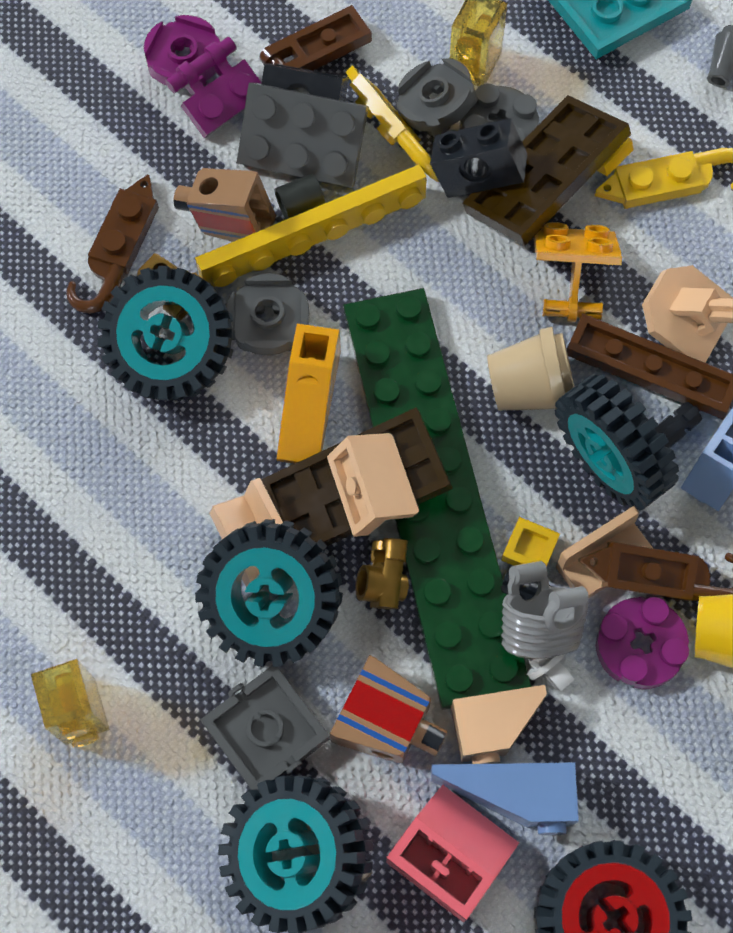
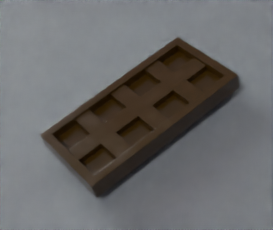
(559, 161)
(309, 494)

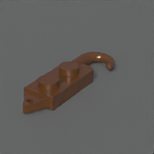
(118, 242)
(653, 571)

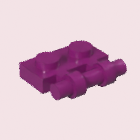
(222, 98)

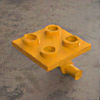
(578, 246)

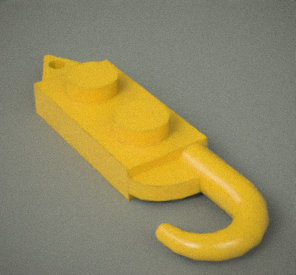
(392, 124)
(663, 178)

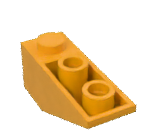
(308, 392)

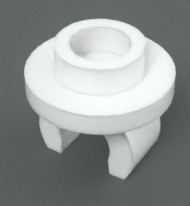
(552, 670)

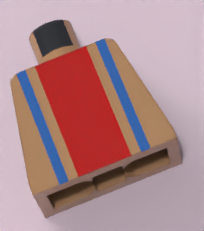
(226, 203)
(386, 716)

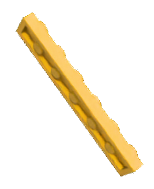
(311, 227)

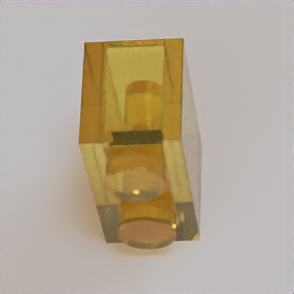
(479, 37)
(70, 703)

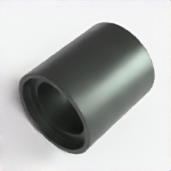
(299, 196)

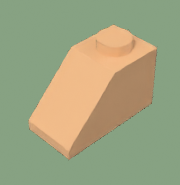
(492, 722)

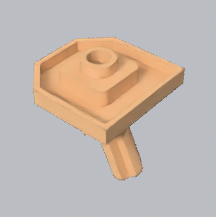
(687, 311)

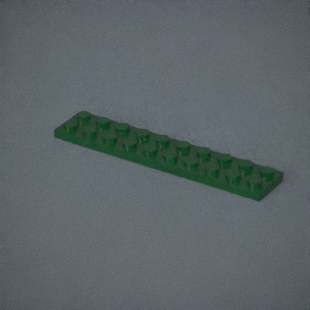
(449, 539)

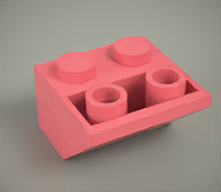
(452, 853)

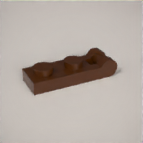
(321, 41)

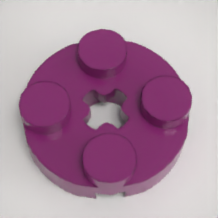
(166, 39)
(630, 665)

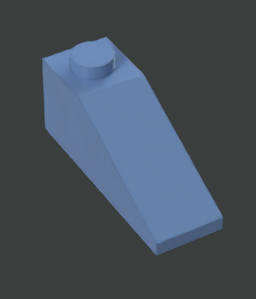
(712, 474)
(523, 792)

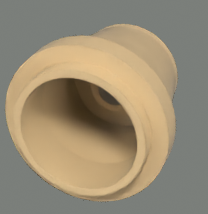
(531, 372)

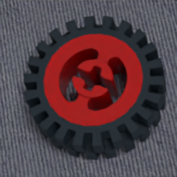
(638, 873)

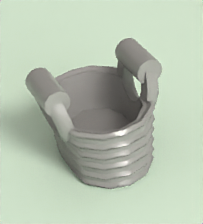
(546, 623)

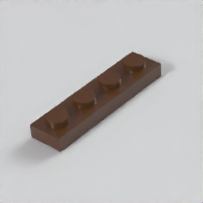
(652, 366)

